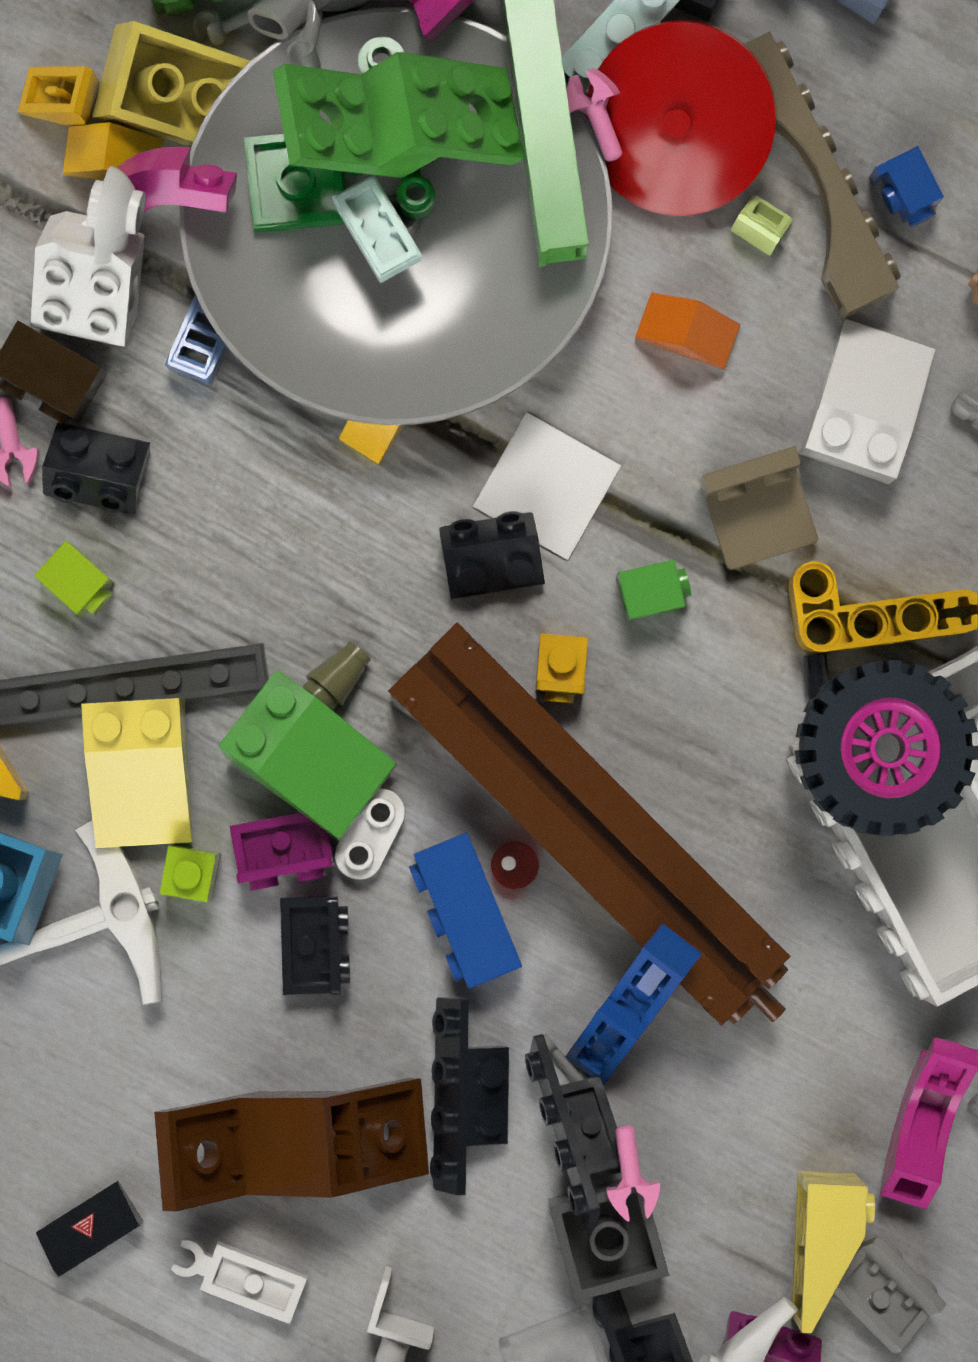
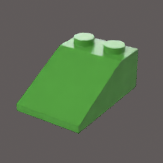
(307, 755)

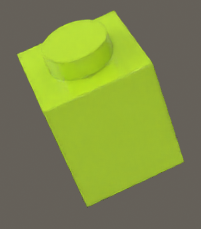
(75, 580)
(190, 873)

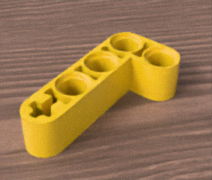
(886, 612)

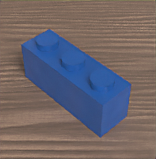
(465, 911)

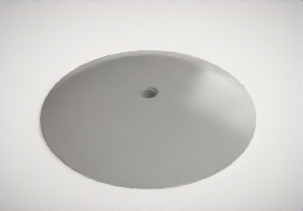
(431, 338)

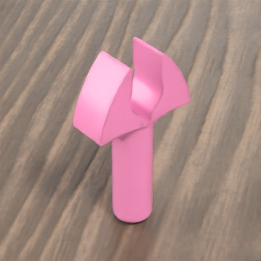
(596, 109)
(11, 445)
(631, 1175)

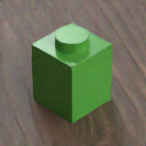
(653, 589)

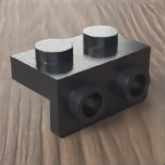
(94, 468)
(491, 554)
(313, 945)

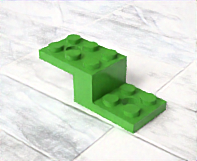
(397, 115)

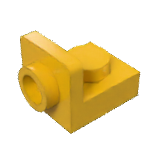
(561, 667)

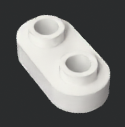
(372, 835)

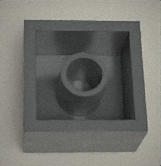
(613, 1252)

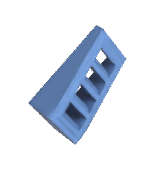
(177, 362)

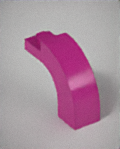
(170, 179)
(925, 1121)

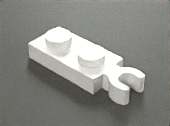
(244, 1279)

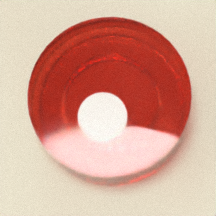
(514, 864)

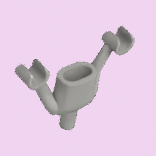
(273, 19)

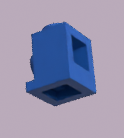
(908, 187)

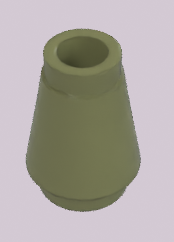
(337, 675)

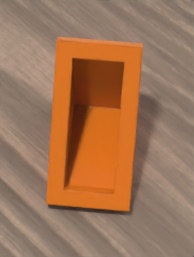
(688, 329)

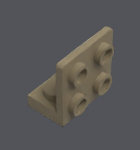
(759, 508)

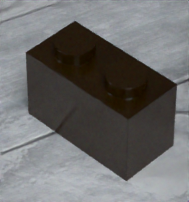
(48, 373)

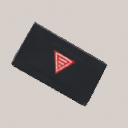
(88, 1228)

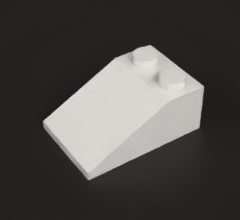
(868, 402)

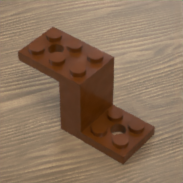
(291, 1144)

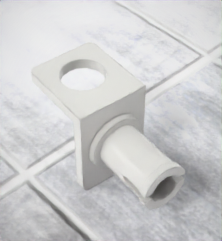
(396, 1331)

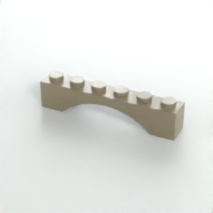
(853, 264)

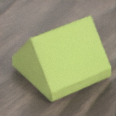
(761, 224)

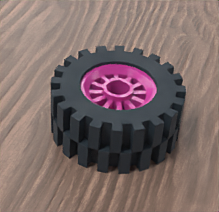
(828, 741)

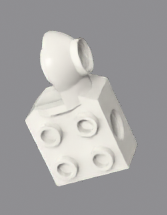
(92, 265)

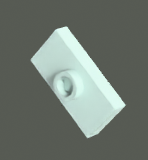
(377, 228)

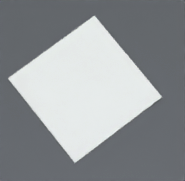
(552, 479)

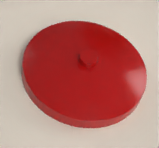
(687, 117)

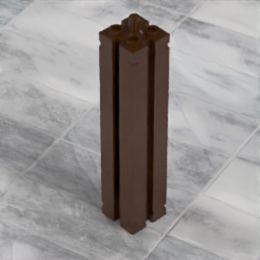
(590, 823)

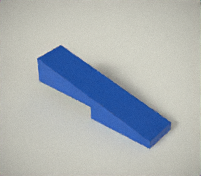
(633, 1003)

